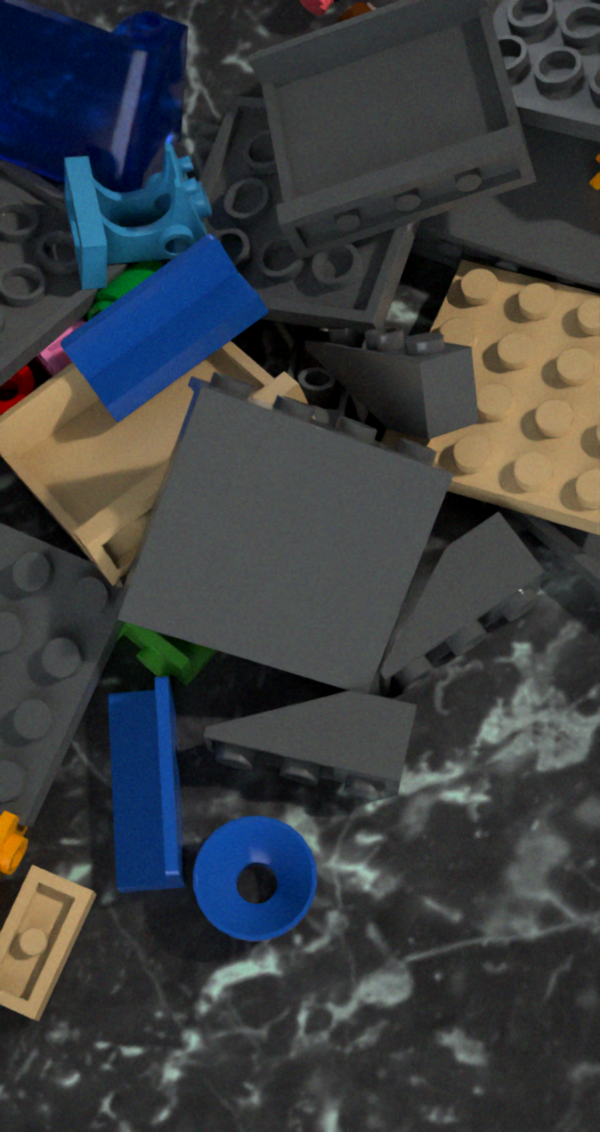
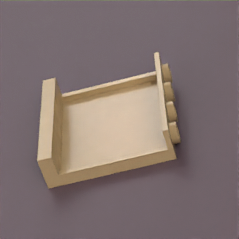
(106, 474)

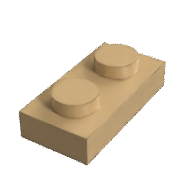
(39, 939)

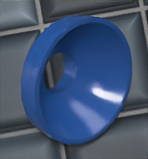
(250, 843)

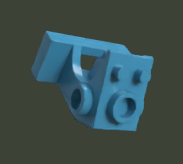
(99, 218)

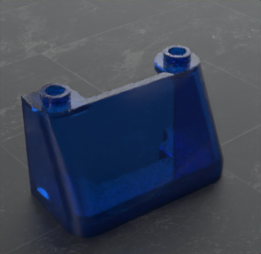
(90, 93)

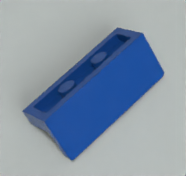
(164, 327)
(146, 789)

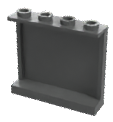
(390, 121)
(533, 230)
(282, 536)

